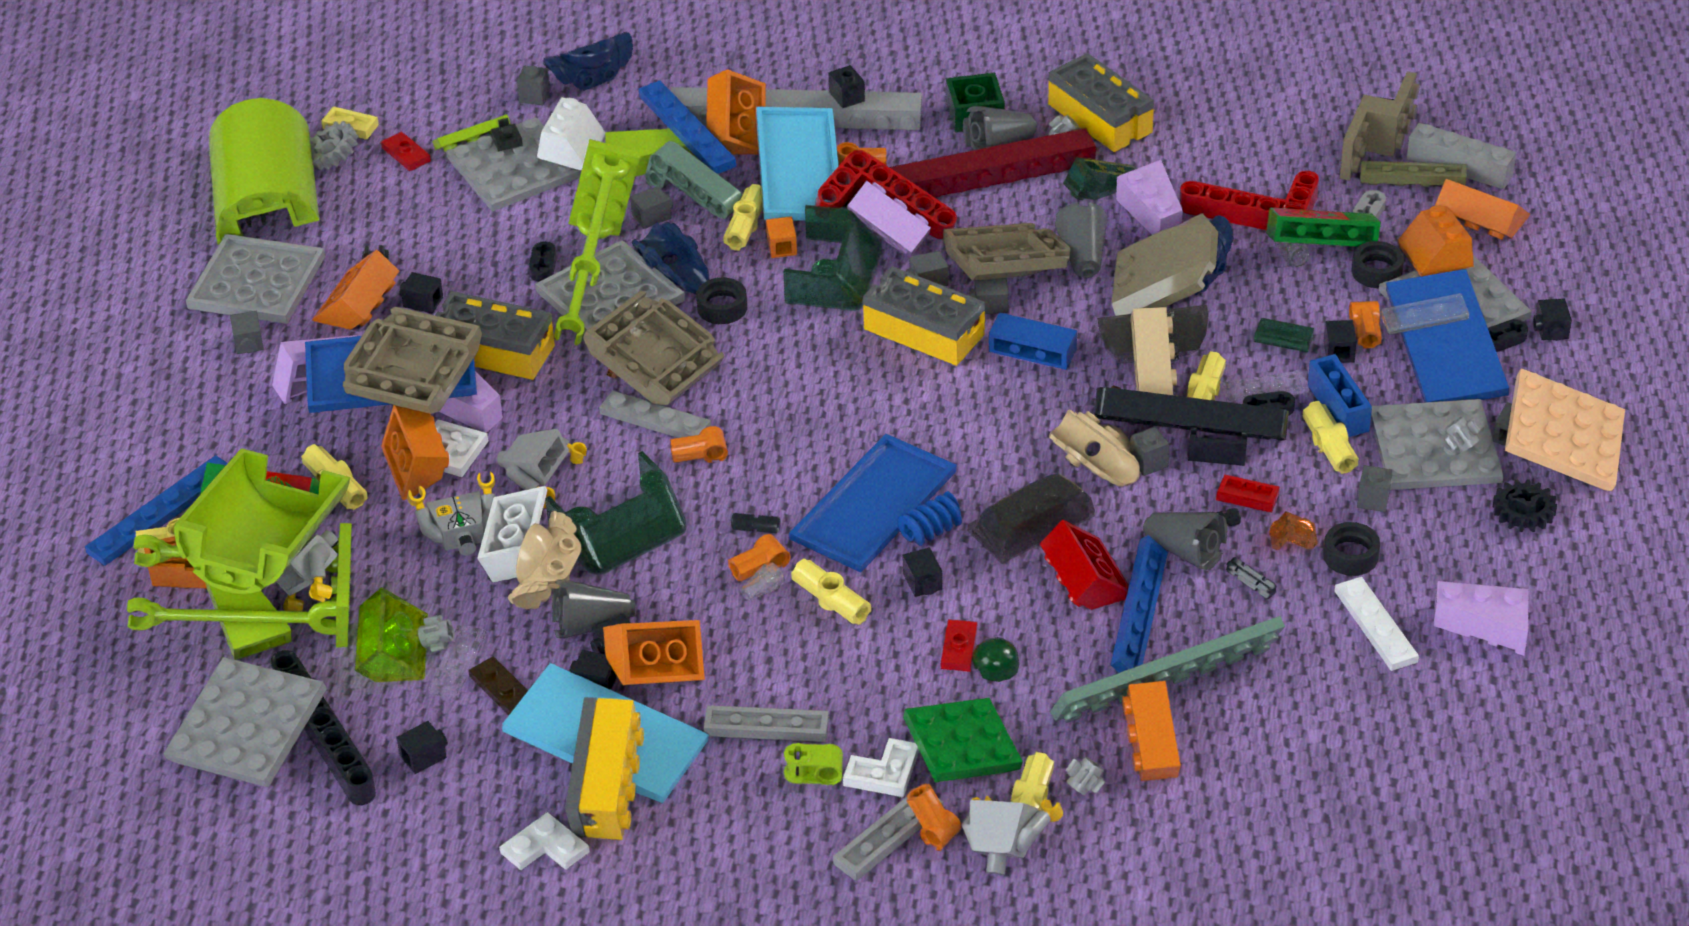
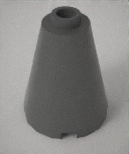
(996, 127)
(1084, 232)
(1189, 535)
(584, 606)

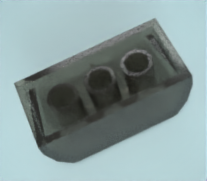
(1187, 333)
(1029, 515)

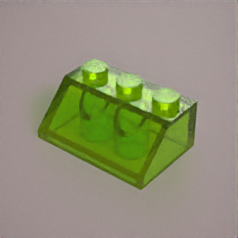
(389, 639)

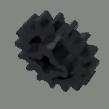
(1524, 505)

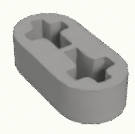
(1369, 197)

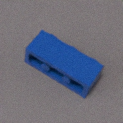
(1032, 341)
(1340, 394)

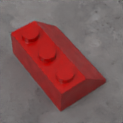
(1084, 566)

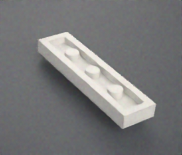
(1376, 623)

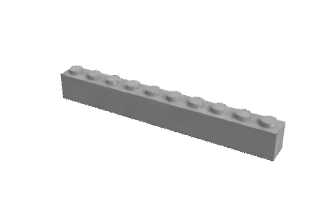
(878, 110)

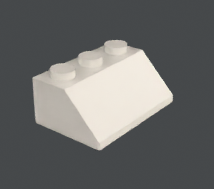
(568, 134)
(506, 528)

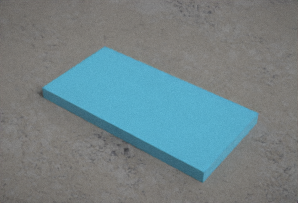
(794, 157)
(551, 720)

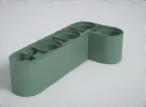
(694, 178)

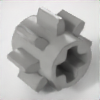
(1062, 125)
(1462, 434)
(436, 633)
(1085, 775)

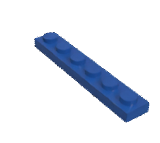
(687, 127)
(149, 516)
(1139, 605)

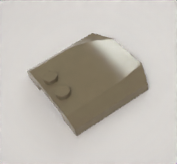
(1005, 250)
(1165, 266)
(653, 347)
(411, 359)

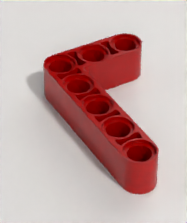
(892, 182)
(1246, 207)

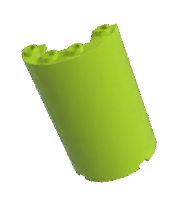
(261, 164)
(249, 528)

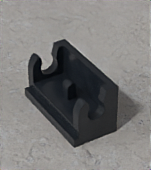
(1217, 450)

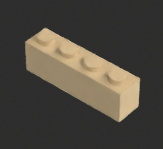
(1153, 350)

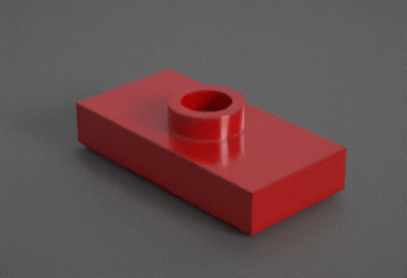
(405, 151)
(1247, 493)
(959, 645)

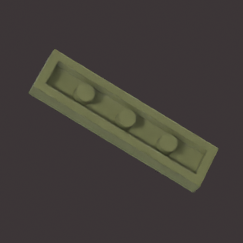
(1411, 173)

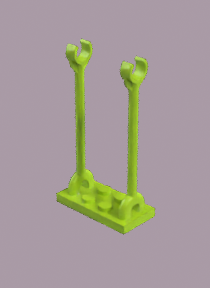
(597, 213)
(314, 617)

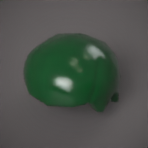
(996, 659)

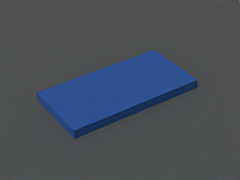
(1451, 358)
(326, 377)
(865, 505)

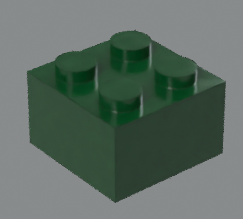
(971, 91)

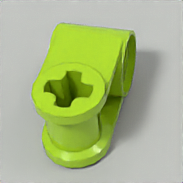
(816, 764)

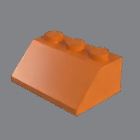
(732, 110)
(1482, 210)
(1437, 242)
(358, 292)
(413, 450)
(655, 651)

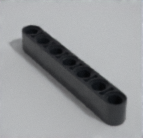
(1190, 412)
(332, 740)

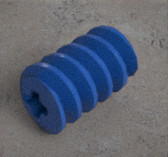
(930, 519)

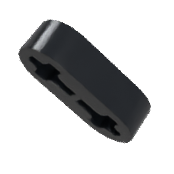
(547, 261)
(1508, 334)
(1272, 400)

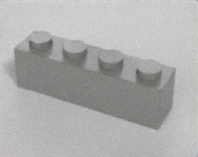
(1484, 161)

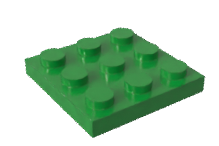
(962, 739)

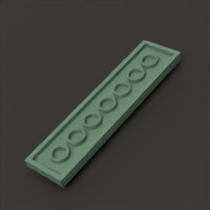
(1171, 667)

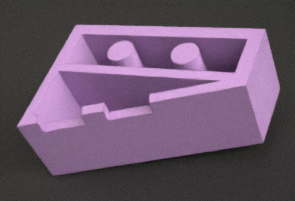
(1150, 197)
(889, 218)
(291, 369)
(478, 410)
(1484, 612)

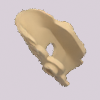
(1114, 459)
(544, 559)

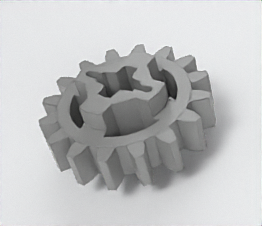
(333, 145)

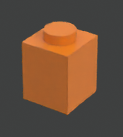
(781, 237)

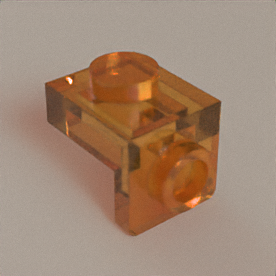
(1293, 529)

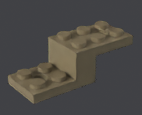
(1379, 126)

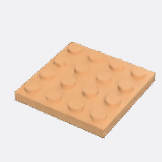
(1565, 430)

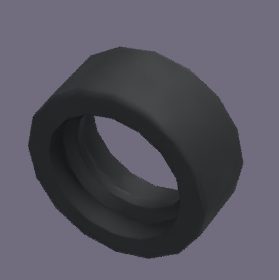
(1377, 251)
(721, 313)
(1351, 564)

